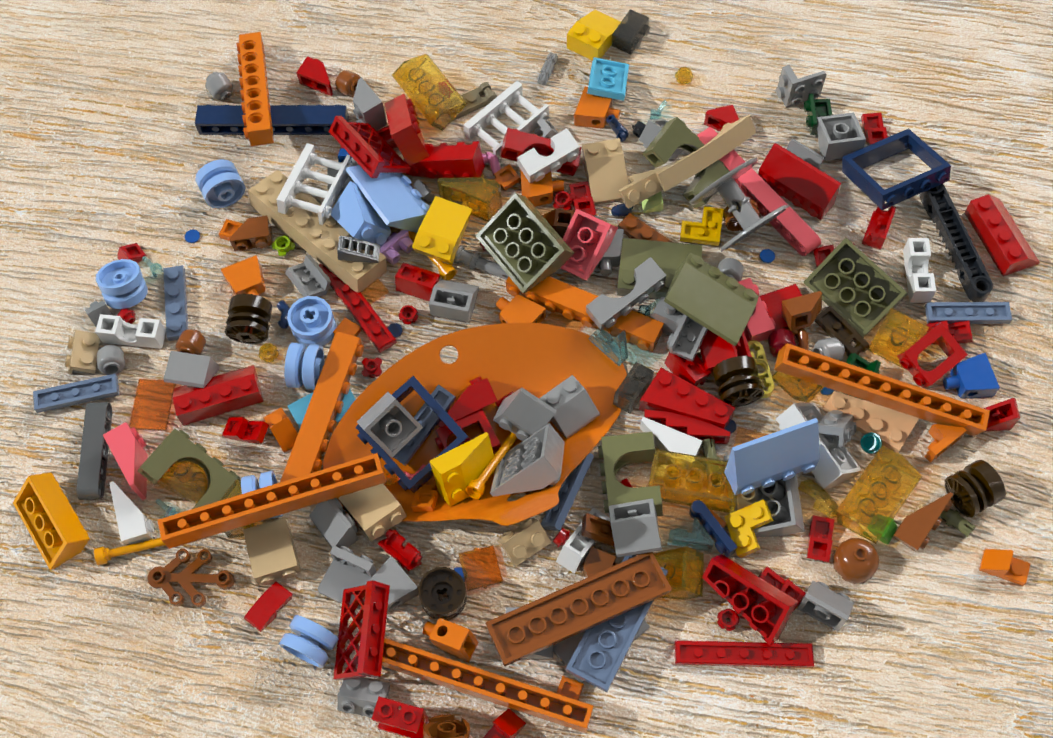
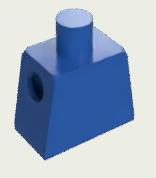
(973, 378)

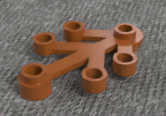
(187, 577)

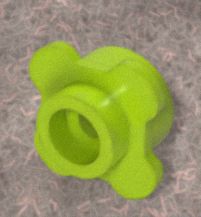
(279, 242)

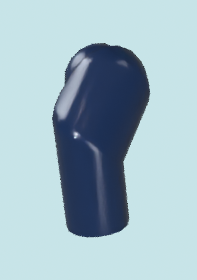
(620, 131)
(621, 210)
(283, 308)

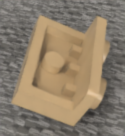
(83, 352)
(524, 540)

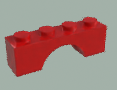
(518, 142)

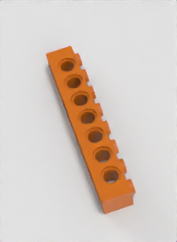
(255, 89)

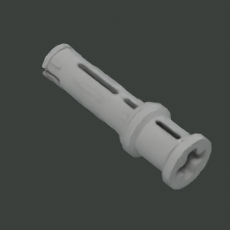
(475, 261)

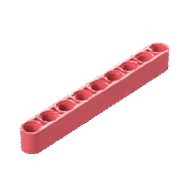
(788, 223)

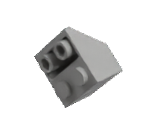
(453, 300)
(334, 523)
(635, 527)

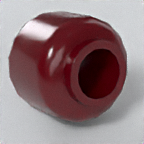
(778, 339)

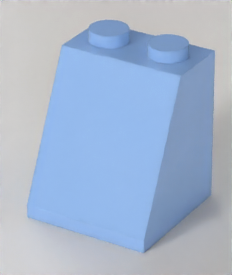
(359, 216)

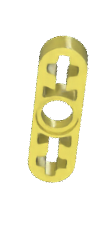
(762, 360)

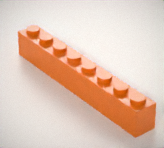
(572, 304)
(324, 406)

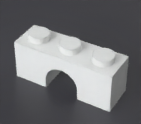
(536, 166)
(916, 259)
(116, 331)

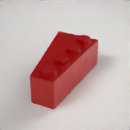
(405, 129)
(450, 161)
(678, 396)
(752, 597)

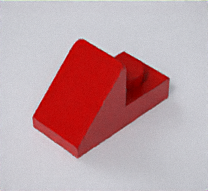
(506, 726)

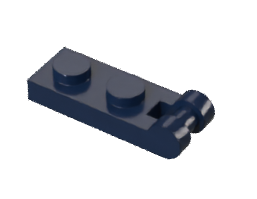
(723, 542)

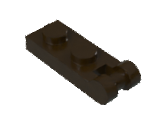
(840, 329)

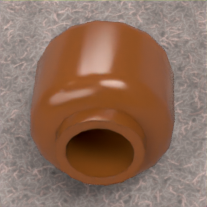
(347, 82)
(191, 342)

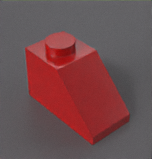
(314, 75)

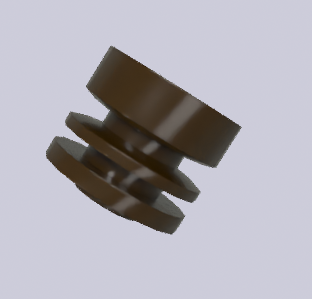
(248, 319)
(738, 381)
(975, 488)
(438, 582)

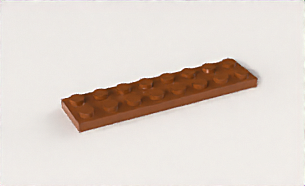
(577, 607)

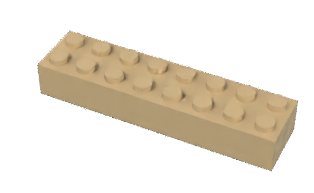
(316, 239)

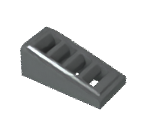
(352, 243)

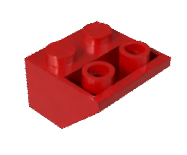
(716, 349)

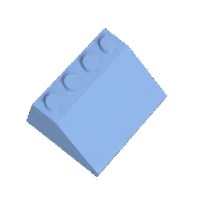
(392, 198)
(773, 457)

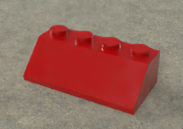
(799, 181)
(1000, 235)
(219, 396)

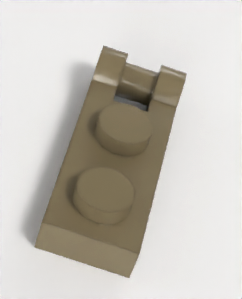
(475, 101)

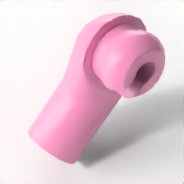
(492, 160)

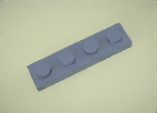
(175, 302)
(973, 311)
(76, 393)
(428, 420)
(556, 516)

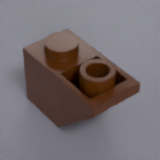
(559, 220)

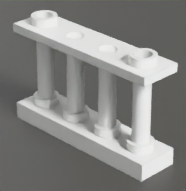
(499, 106)
(302, 171)

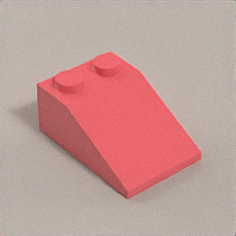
(589, 241)
(130, 454)

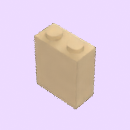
(373, 510)
(271, 551)

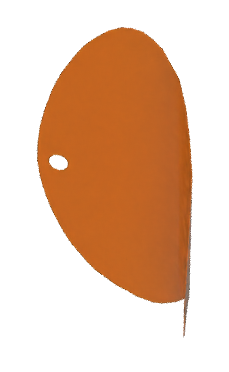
(511, 358)

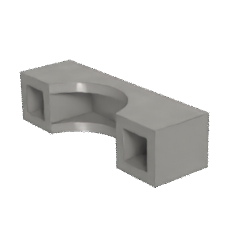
(606, 310)

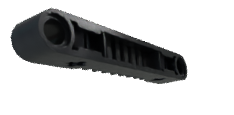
(958, 242)

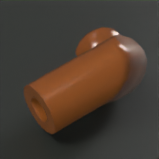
(802, 337)

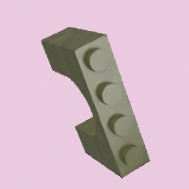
(678, 136)
(179, 448)
(622, 451)

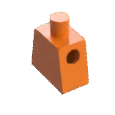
(594, 110)
(542, 191)
(245, 277)
(520, 310)
(451, 638)

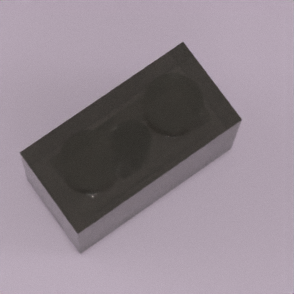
(630, 32)
(633, 387)

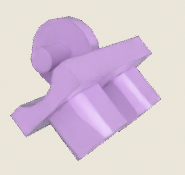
(395, 243)

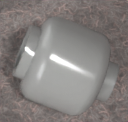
(219, 86)
(731, 268)
(830, 347)
(110, 359)

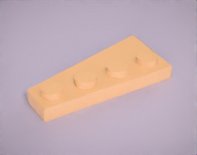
(870, 417)

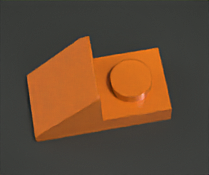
(281, 429)
(944, 437)
(1004, 565)

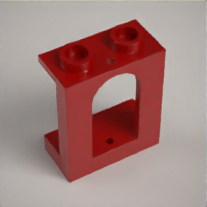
(946, 342)
(476, 417)
(404, 722)

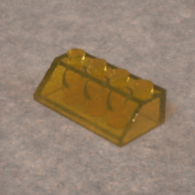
(430, 90)
(692, 478)
(878, 495)

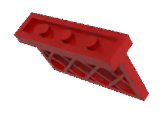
(367, 148)
(370, 633)

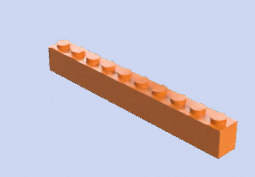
(880, 389)
(271, 501)
(487, 685)

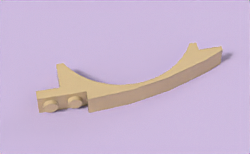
(664, 178)

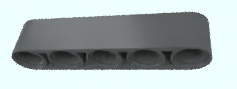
(94, 451)

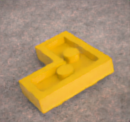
(706, 232)
(742, 526)

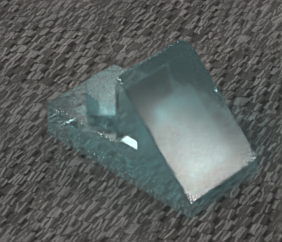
(614, 349)
(697, 539)

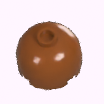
(856, 560)
(446, 727)

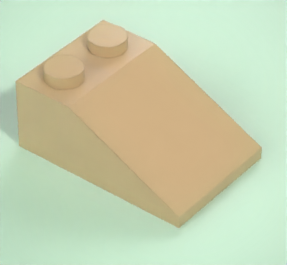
(605, 170)

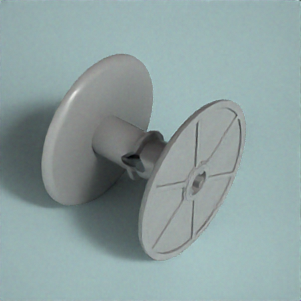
(737, 202)

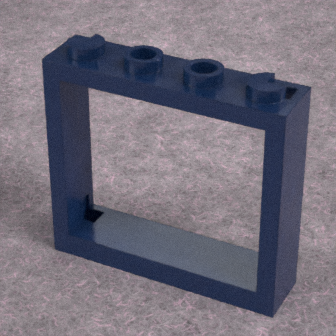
(855, 162)
(426, 473)

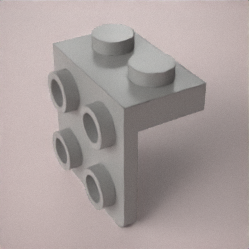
(795, 90)
(345, 572)

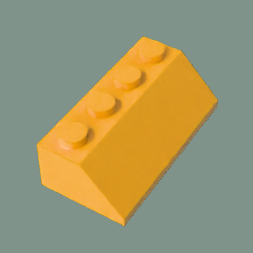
(50, 519)

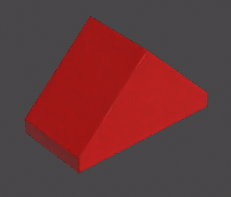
(720, 116)
(1003, 415)

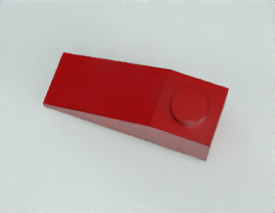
(471, 399)

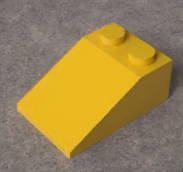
(592, 35)
(442, 230)
(460, 466)

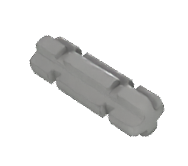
(547, 69)

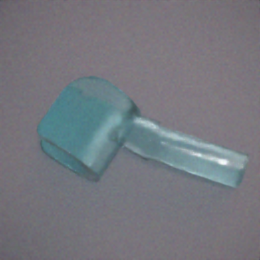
(656, 114)
(153, 266)
(645, 310)
(169, 510)

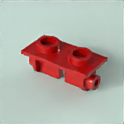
(407, 556)

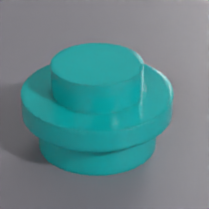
(871, 443)

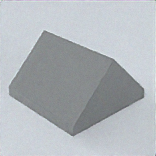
(190, 369)

